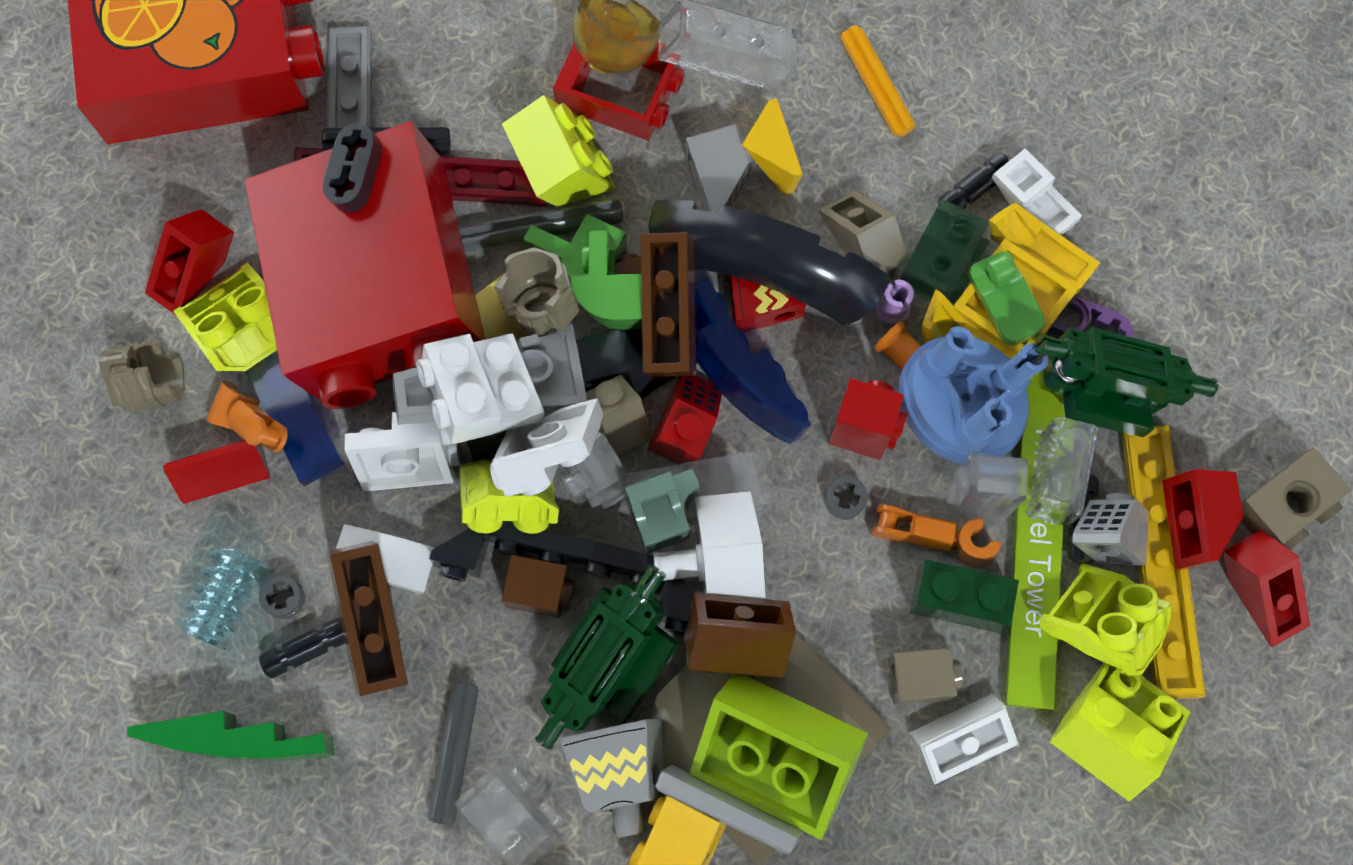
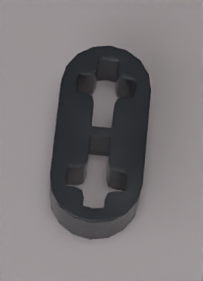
(350, 167)

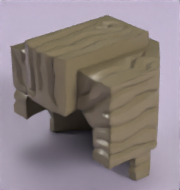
(537, 292)
(142, 376)

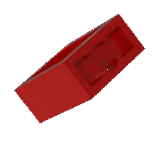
(574, 75)

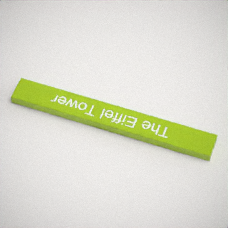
(1037, 566)

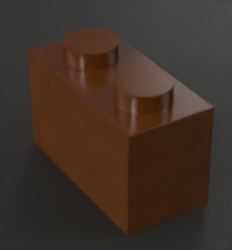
(739, 635)

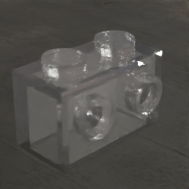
(597, 478)

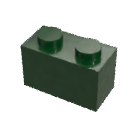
(964, 596)

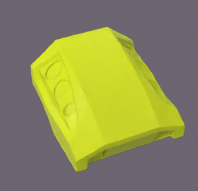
(232, 321)
(487, 507)
(1110, 619)

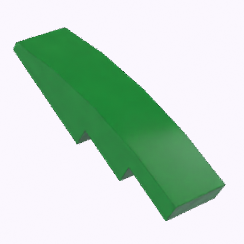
(217, 736)

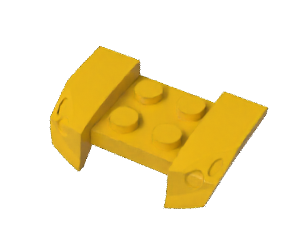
(1045, 259)

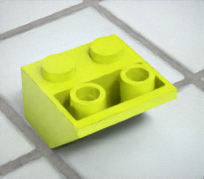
(559, 153)
(1121, 730)

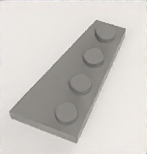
(549, 359)

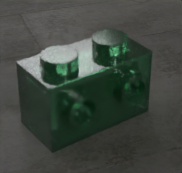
(945, 251)

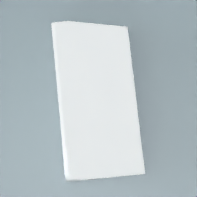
(964, 738)

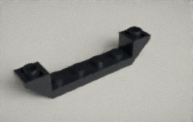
(468, 549)

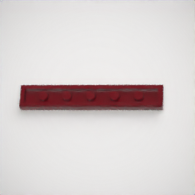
(477, 179)

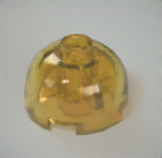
(614, 35)

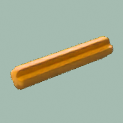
(877, 81)

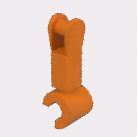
(244, 416)
(936, 534)

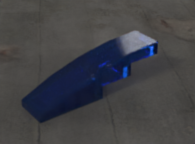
(308, 440)

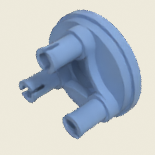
(967, 395)

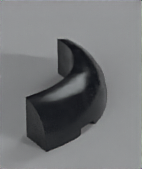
(775, 257)

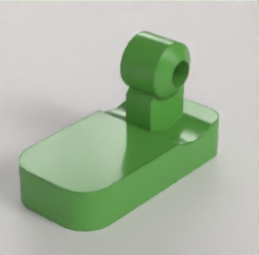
(1007, 298)

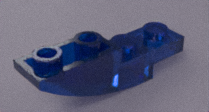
(747, 380)

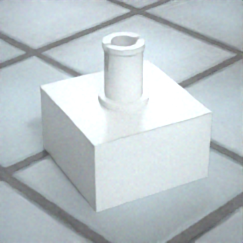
(727, 548)

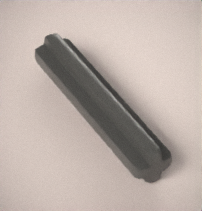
(453, 753)

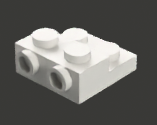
(478, 386)
(533, 452)
(402, 456)

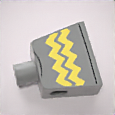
(618, 770)

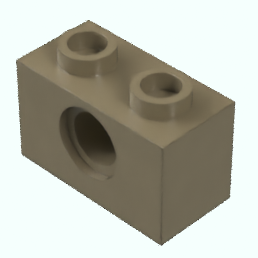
(1311, 484)

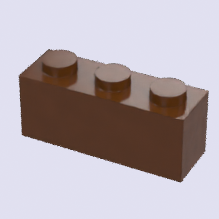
(668, 304)
(366, 618)

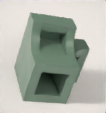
(660, 507)

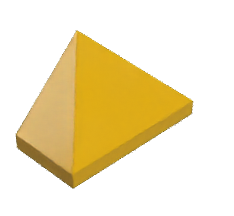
(773, 148)

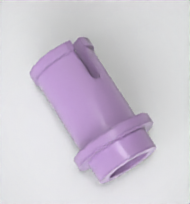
(895, 303)

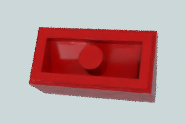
(217, 471)

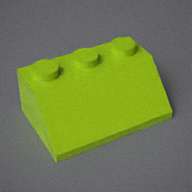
(777, 754)

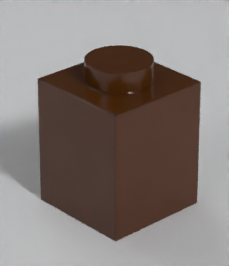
(537, 586)

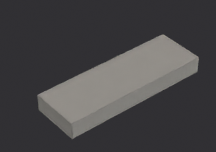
(349, 76)
(728, 809)

